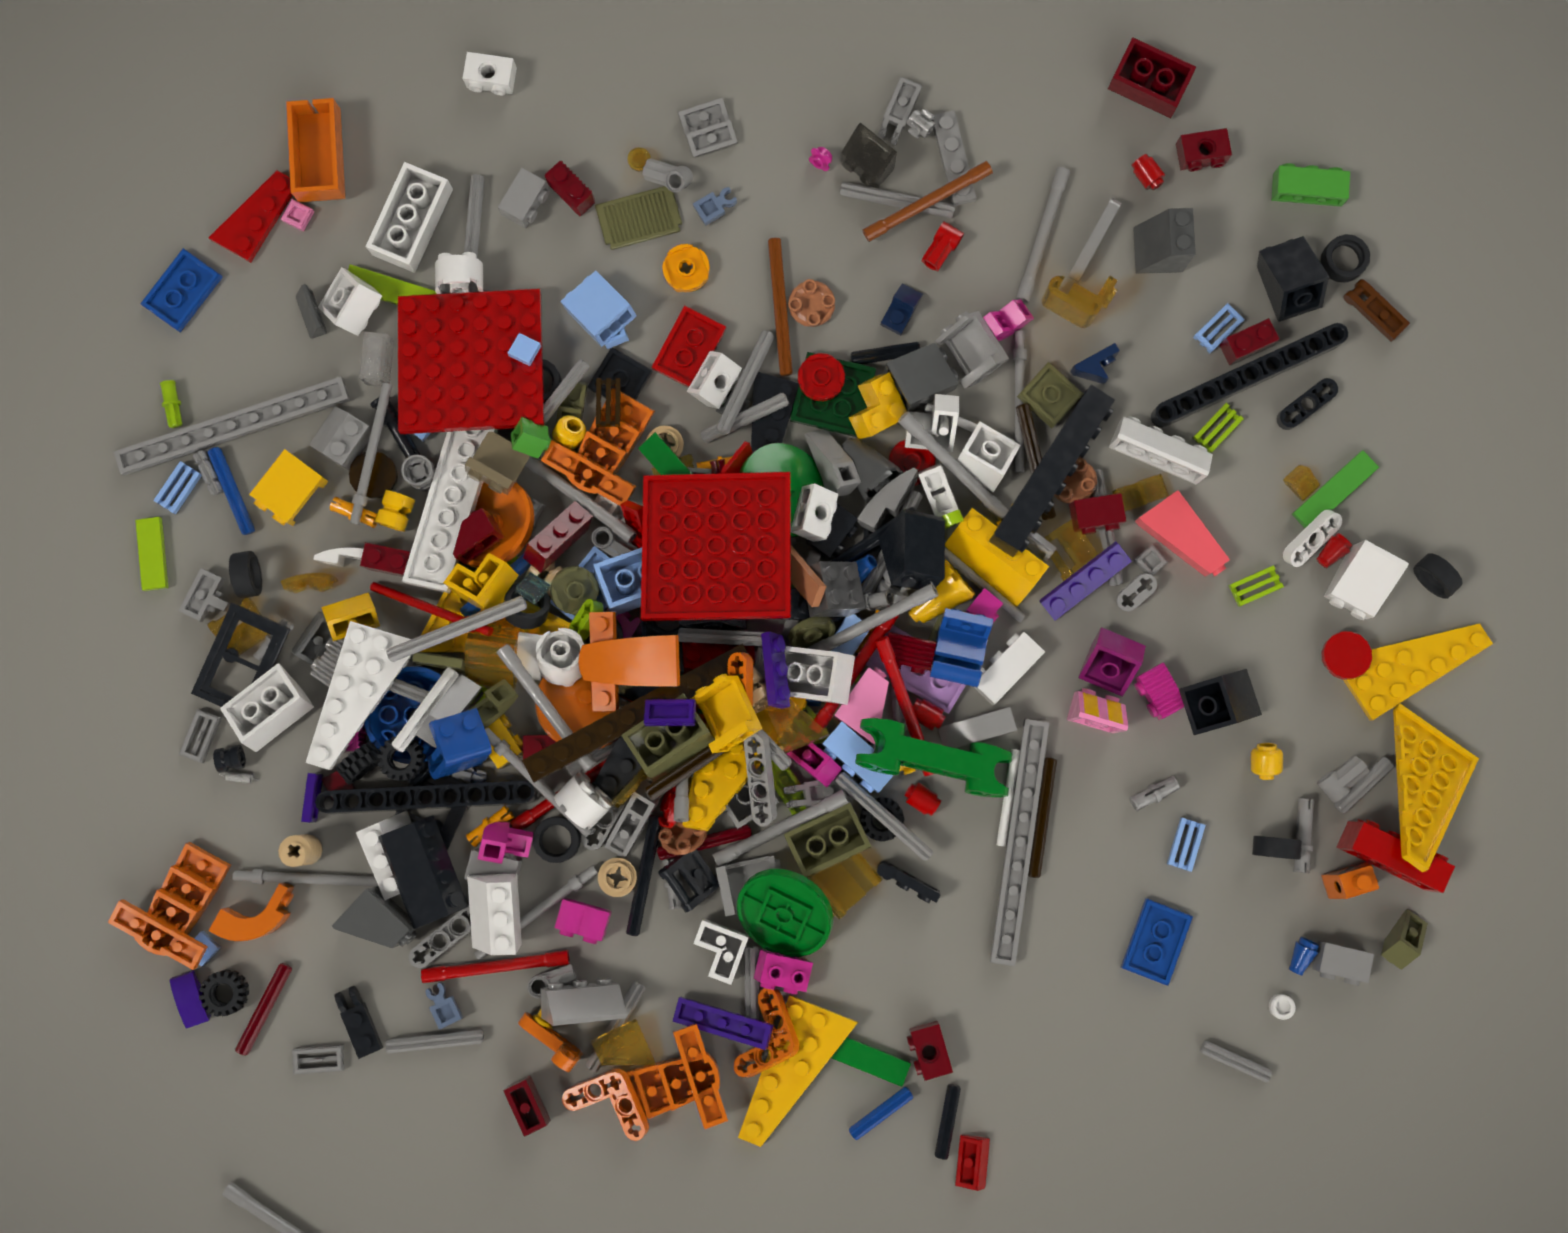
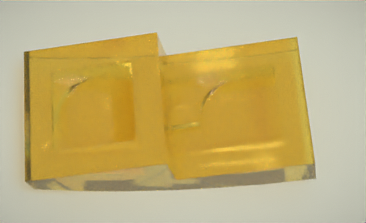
(1143, 492)

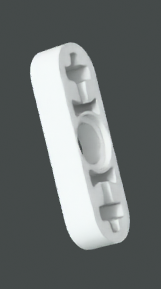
(1328, 522)

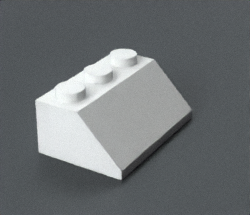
(266, 708)
(375, 854)
(495, 913)

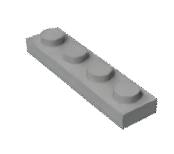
(953, 154)

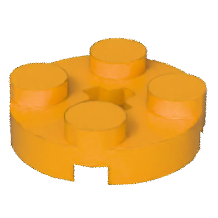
(680, 280)

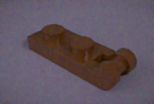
(1376, 310)

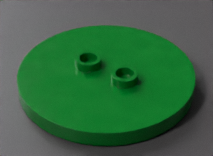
(785, 912)

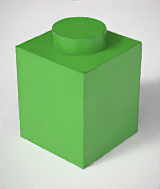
(530, 438)

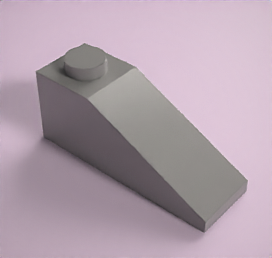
(454, 701)
(632, 821)

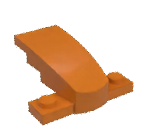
(603, 452)
(625, 661)
(175, 907)
(680, 1081)

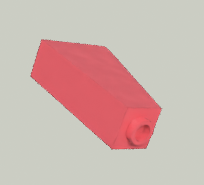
(1184, 534)

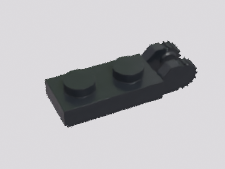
(907, 881)
(358, 1024)

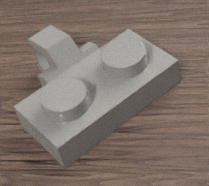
(204, 596)

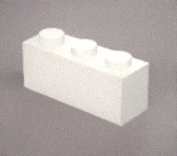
(1008, 667)

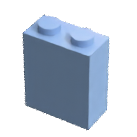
(598, 308)

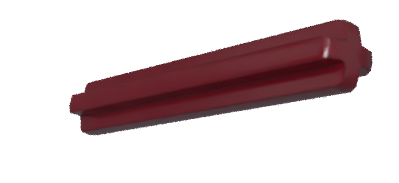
(714, 840)
(263, 1009)

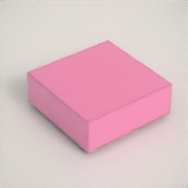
(297, 215)

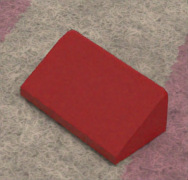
(972, 1162)

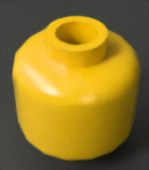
(569, 431)
(1266, 761)

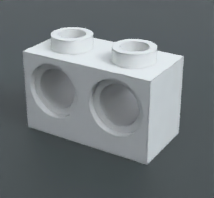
(938, 490)

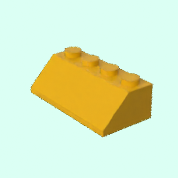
(1008, 575)

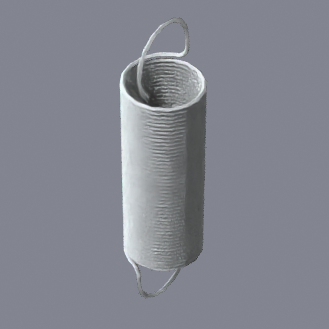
(239, 777)

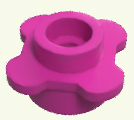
(820, 158)

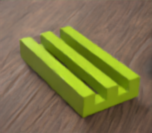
(1231, 414)
(1274, 578)

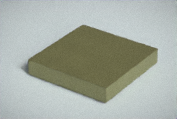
(1050, 395)
(439, 662)

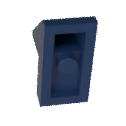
(901, 309)
(1091, 366)

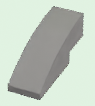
(888, 500)
(978, 728)

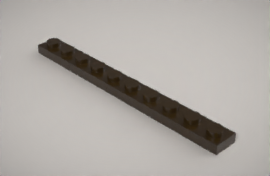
(620, 721)

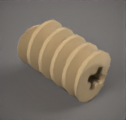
(300, 850)

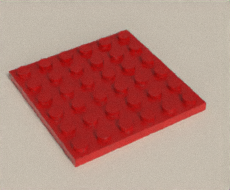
(458, 361)
(716, 546)

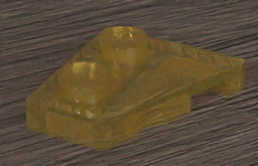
(794, 727)
(623, 1046)

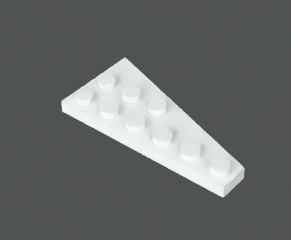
(356, 688)

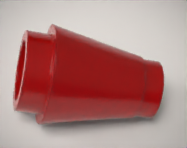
(1334, 550)

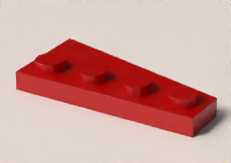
(254, 219)

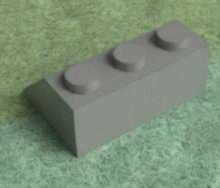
(582, 1002)

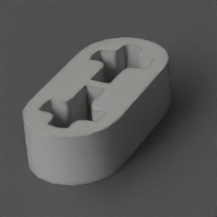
(1141, 596)

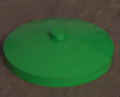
(785, 458)

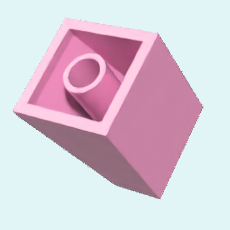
(865, 702)

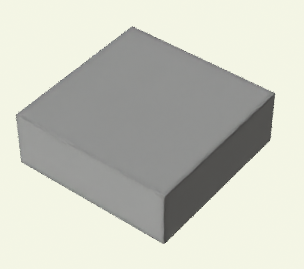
(1150, 560)

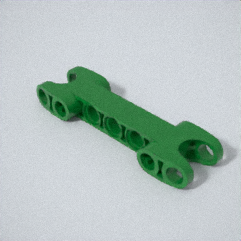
(896, 749)

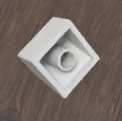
(350, 302)
(988, 455)

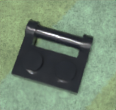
(696, 875)

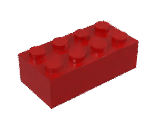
(1383, 851)

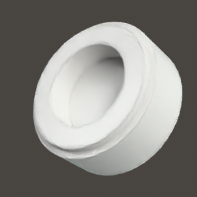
(1282, 1006)

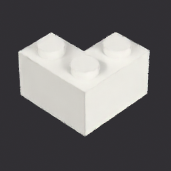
(939, 424)
(727, 944)

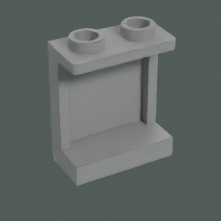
(973, 347)
(734, 876)

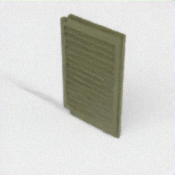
(639, 217)

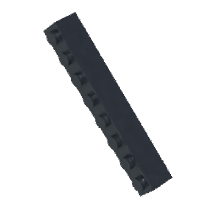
(1052, 470)

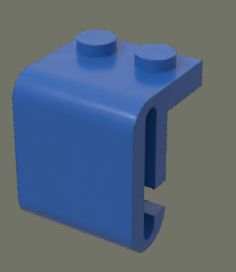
(961, 647)
(459, 743)

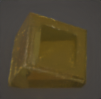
(1301, 482)

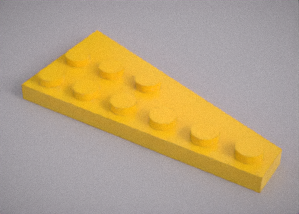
(1412, 665)
(779, 1087)

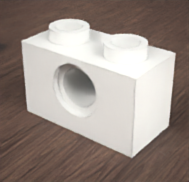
(479, 65)
(703, 384)
(805, 521)

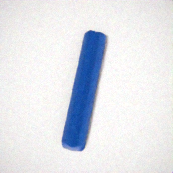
(881, 1113)

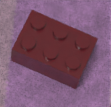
(1151, 77)

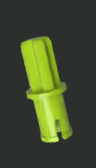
(171, 403)

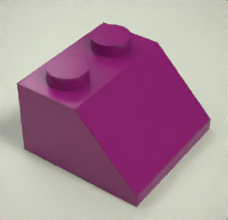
(1112, 661)

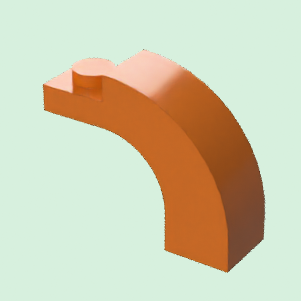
(238, 927)

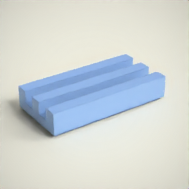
(1204, 342)
(170, 483)
(1195, 846)

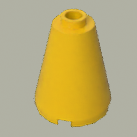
(951, 593)

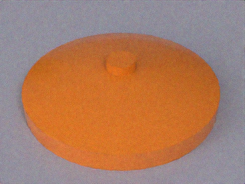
(514, 517)
(572, 704)

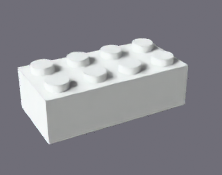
(409, 217)
(815, 673)

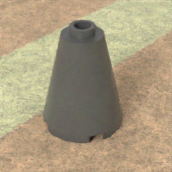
(872, 467)

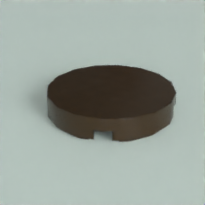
(382, 477)

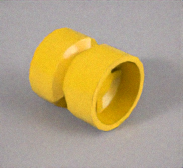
(395, 510)

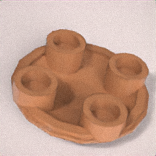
(811, 303)
(1080, 484)
(680, 839)

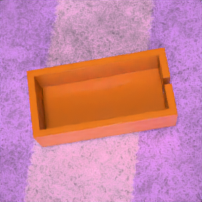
(315, 150)

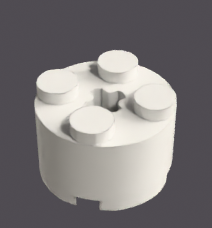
(458, 273)
(559, 656)
(583, 801)

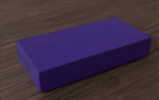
(670, 712)
(313, 788)

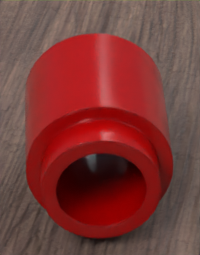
(1148, 172)
(928, 714)
(922, 799)

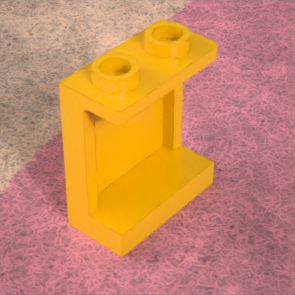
(286, 487)
(727, 712)

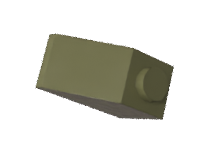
(1405, 940)

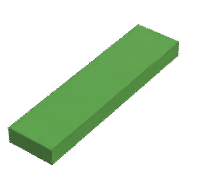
(1336, 488)

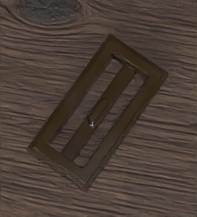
(608, 383)

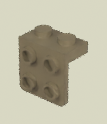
(496, 463)

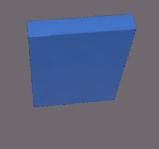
(181, 290)
(1156, 942)

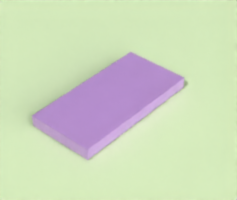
(935, 690)

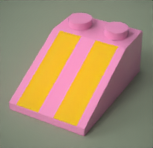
(1098, 712)

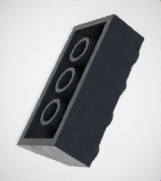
(423, 871)

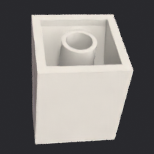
(1365, 580)

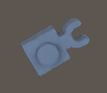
(711, 207)
(445, 1009)

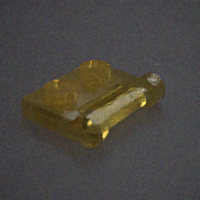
(1075, 545)
(245, 635)

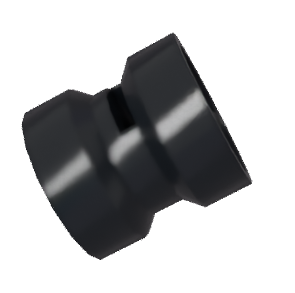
(229, 758)

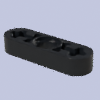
(1316, 404)

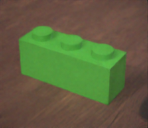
(1310, 185)

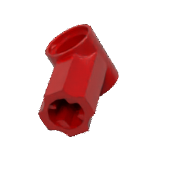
(945, 241)

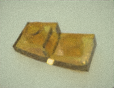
(316, 581)

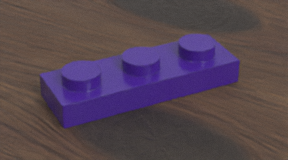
(775, 670)

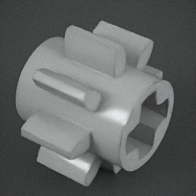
(921, 123)

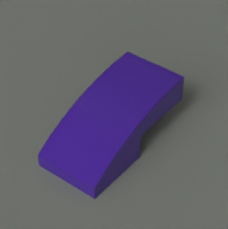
(186, 996)

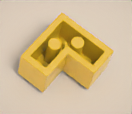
(882, 409)
(485, 585)

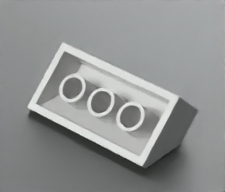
(1161, 450)

